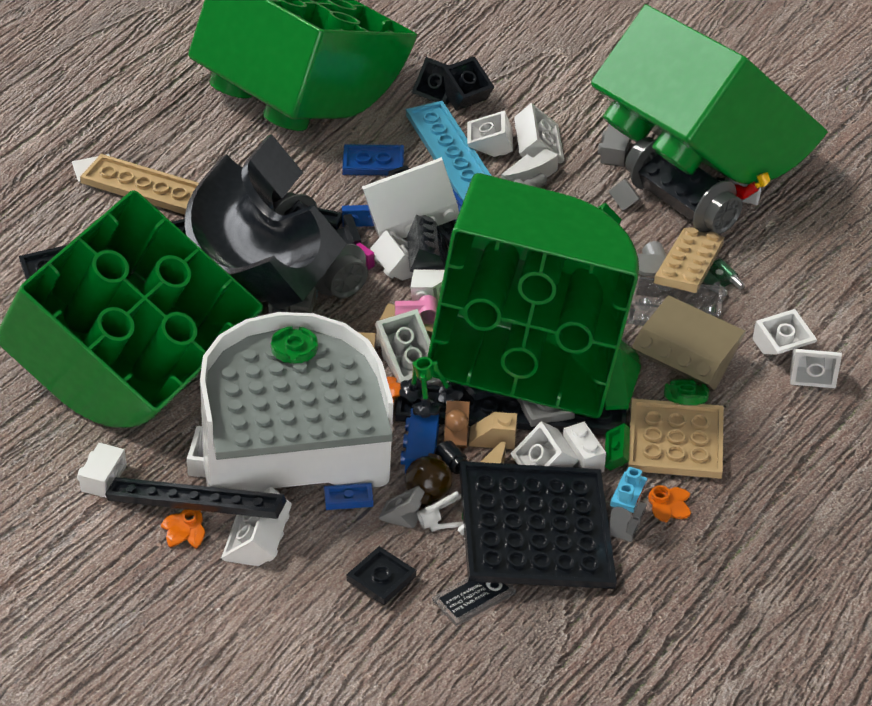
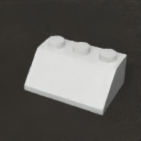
(537, 132)
(255, 538)

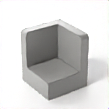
(624, 194)

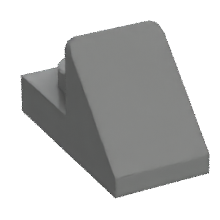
(403, 508)

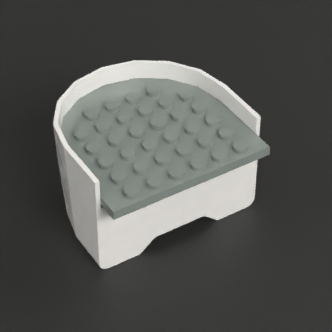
(296, 421)

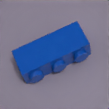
(420, 439)

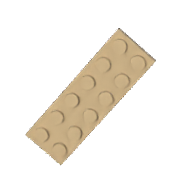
(155, 186)
(689, 260)

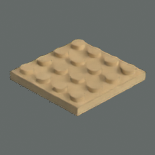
(676, 438)

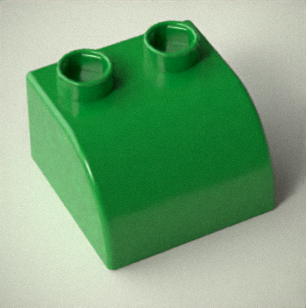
(300, 55)
(702, 102)
(534, 296)
(123, 315)

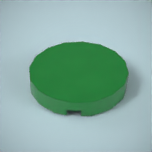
(294, 345)
(686, 392)

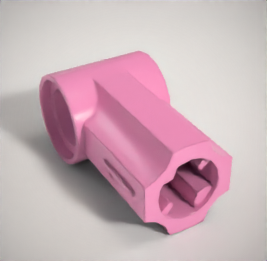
(426, 306)

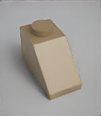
(494, 429)

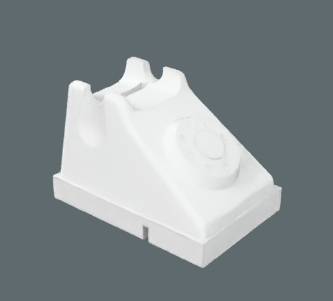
(402, 342)

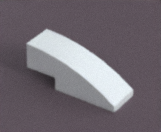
(529, 167)

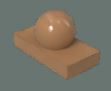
(457, 422)

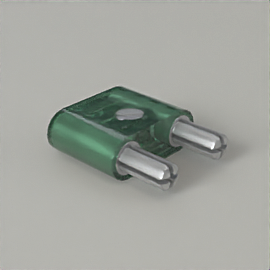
(722, 275)

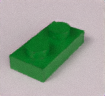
(617, 446)

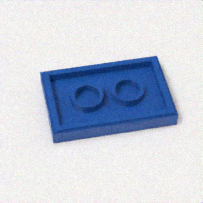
(371, 159)

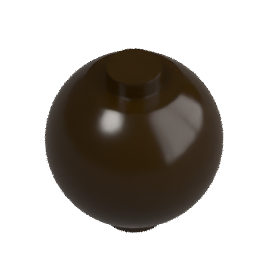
(431, 476)

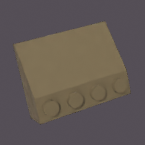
(689, 342)

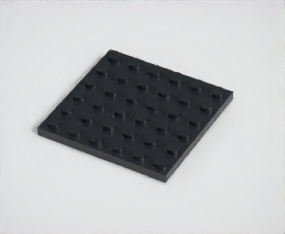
(536, 525)

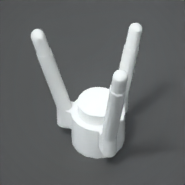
(430, 515)

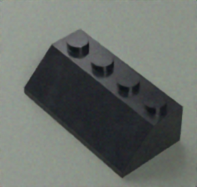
(426, 245)

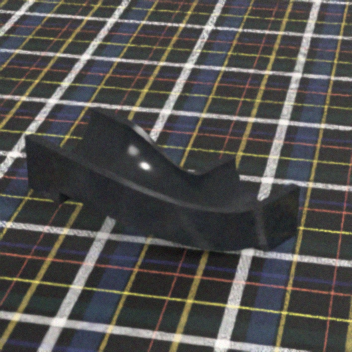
(238, 227)

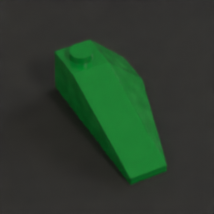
(623, 378)

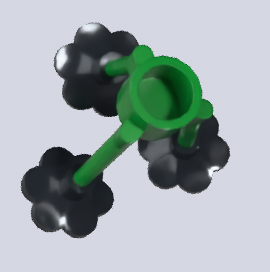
(416, 390)

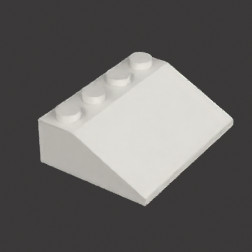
(410, 193)

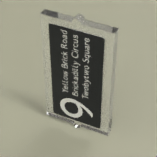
(470, 599)

